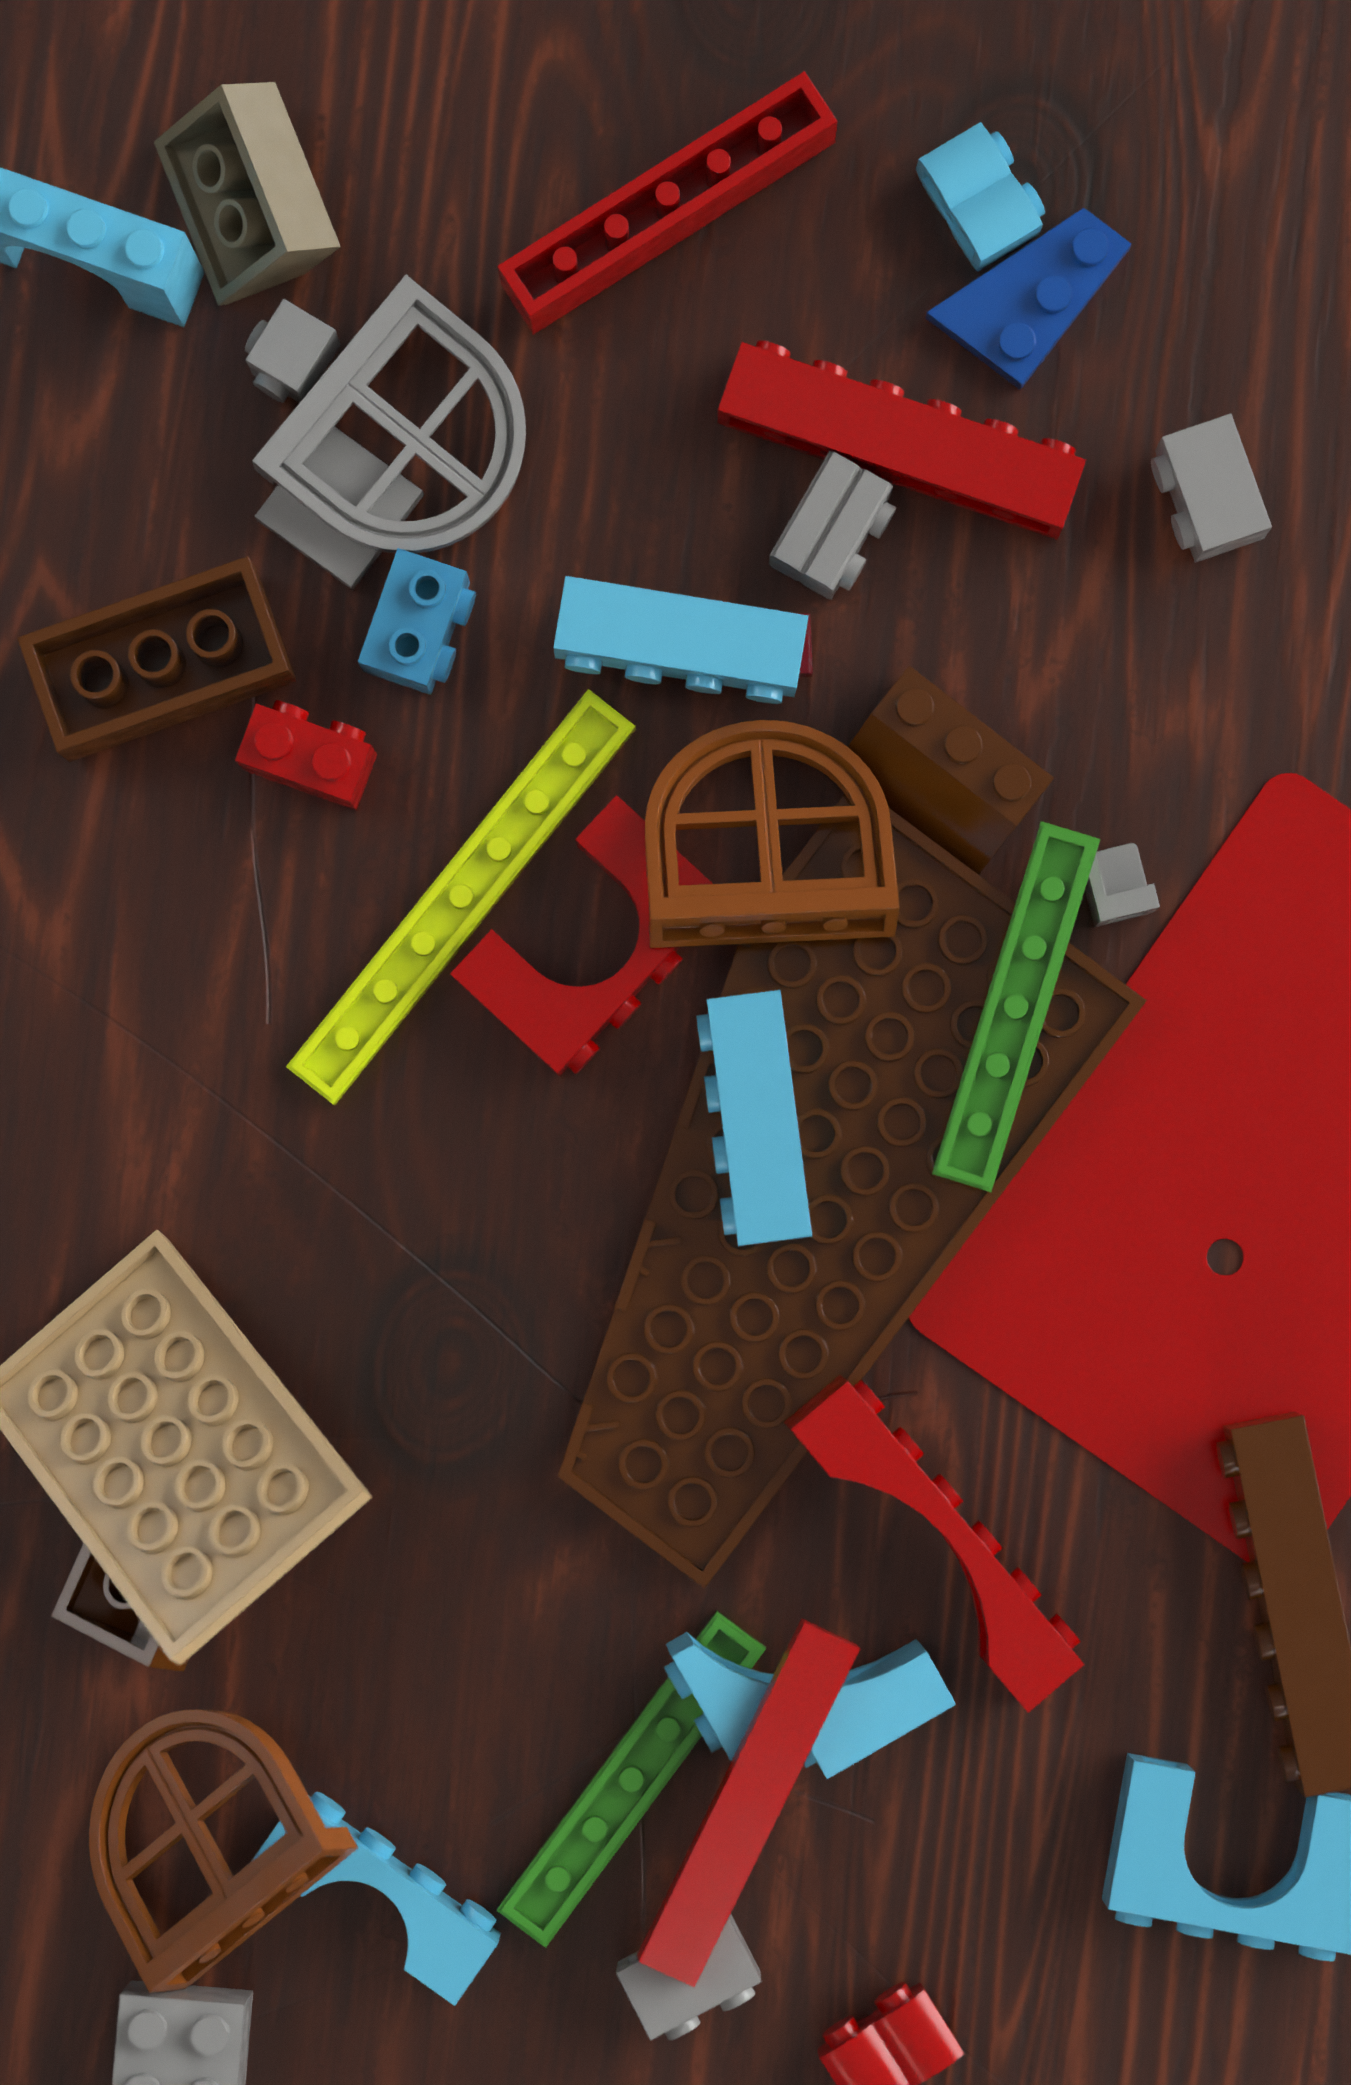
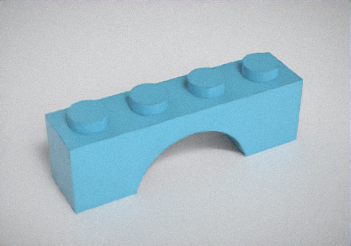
(444, 1938)

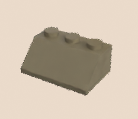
(246, 191)

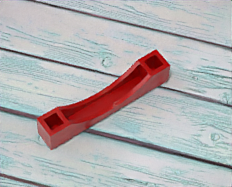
(1013, 1635)

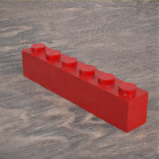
(668, 202)
(901, 439)

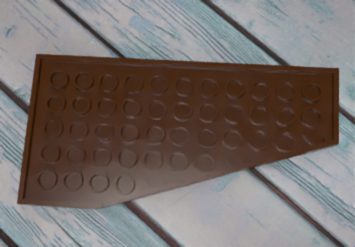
(733, 1339)

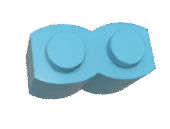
(980, 195)

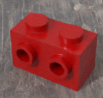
(307, 756)

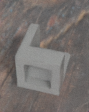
(1119, 886)

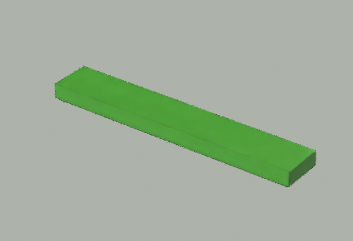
(1016, 1006)
(617, 1796)

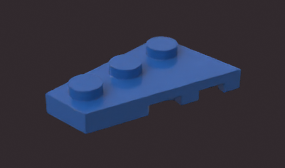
(1033, 297)

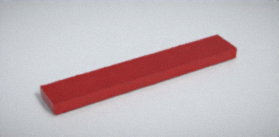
(747, 1803)

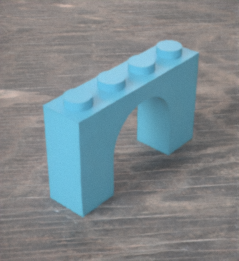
(139, 257)
(1152, 1880)

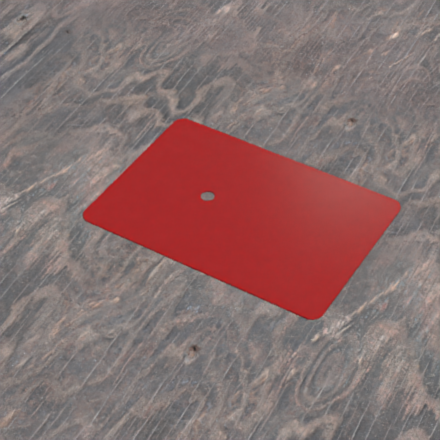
(1194, 1129)

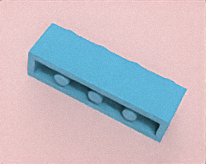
(679, 638)
(757, 1117)

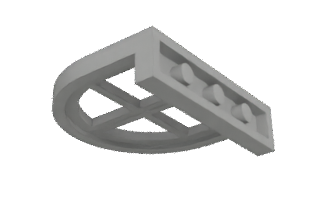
(348, 383)

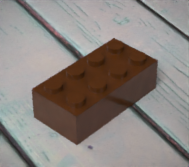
(156, 659)

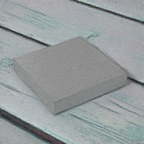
(351, 473)

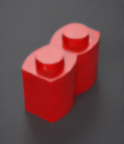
(892, 2046)

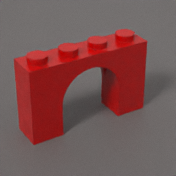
(562, 1019)

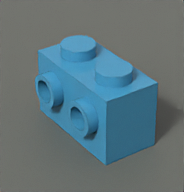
(416, 622)

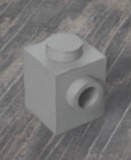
(290, 352)

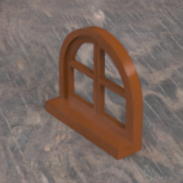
(773, 907)
(238, 1902)

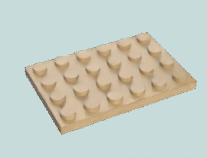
(172, 1447)

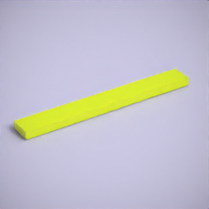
(461, 897)

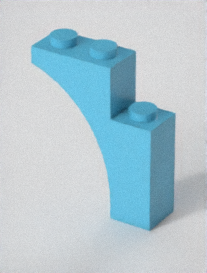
(870, 1710)

